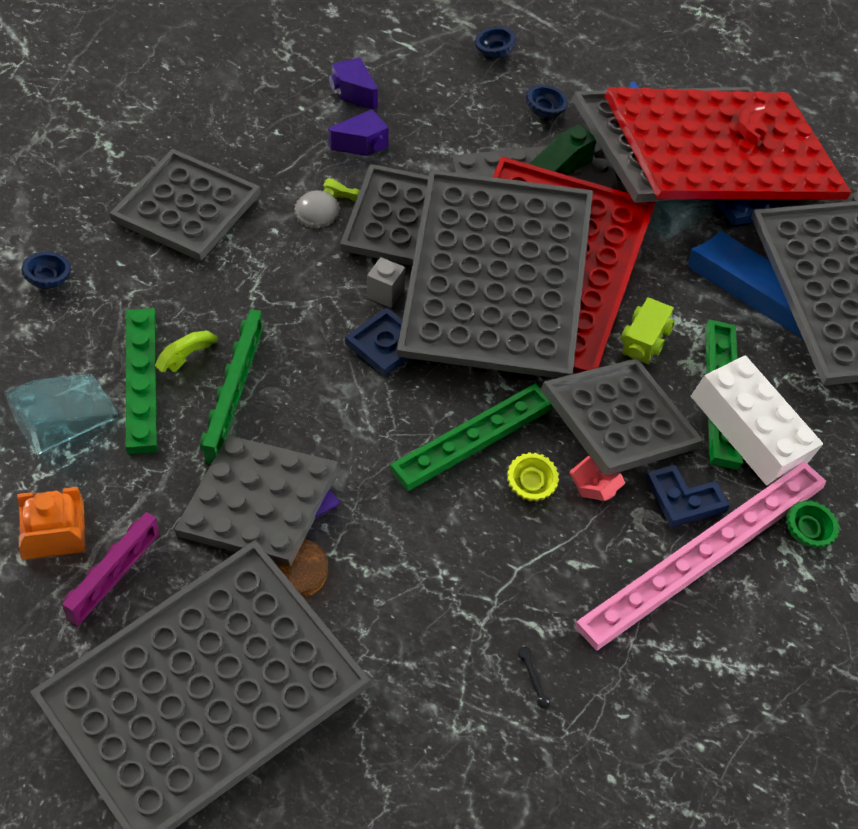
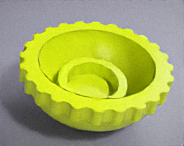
(533, 476)

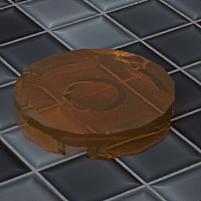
(308, 568)

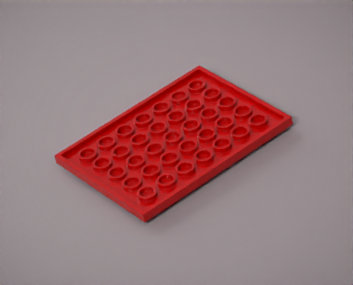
(695, 150)
(612, 249)

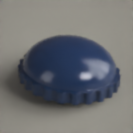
(495, 41)
(546, 101)
(46, 269)

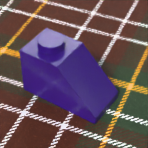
(354, 83)
(359, 134)

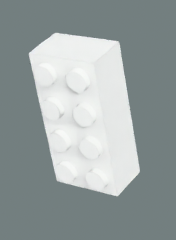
(756, 419)

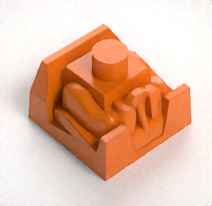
(51, 523)

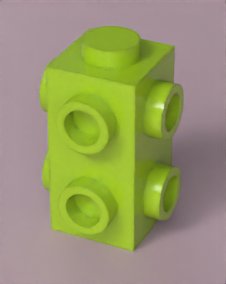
(647, 331)

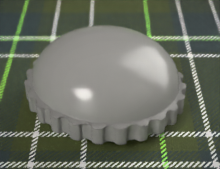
(316, 209)

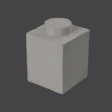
(385, 282)

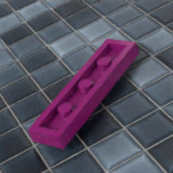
(110, 570)

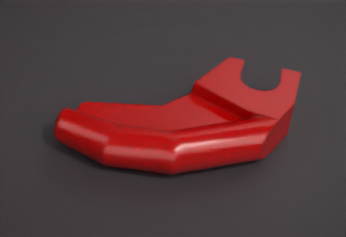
(750, 125)

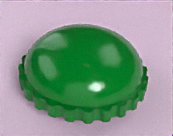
(812, 524)

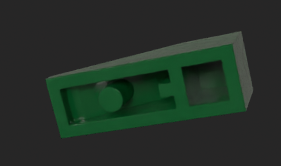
(567, 151)

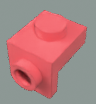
(593, 483)

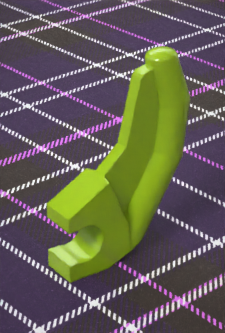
(175, 353)

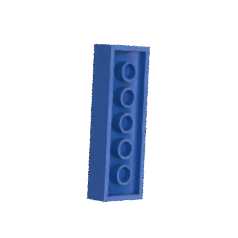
(744, 276)

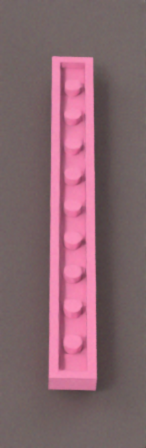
(698, 556)

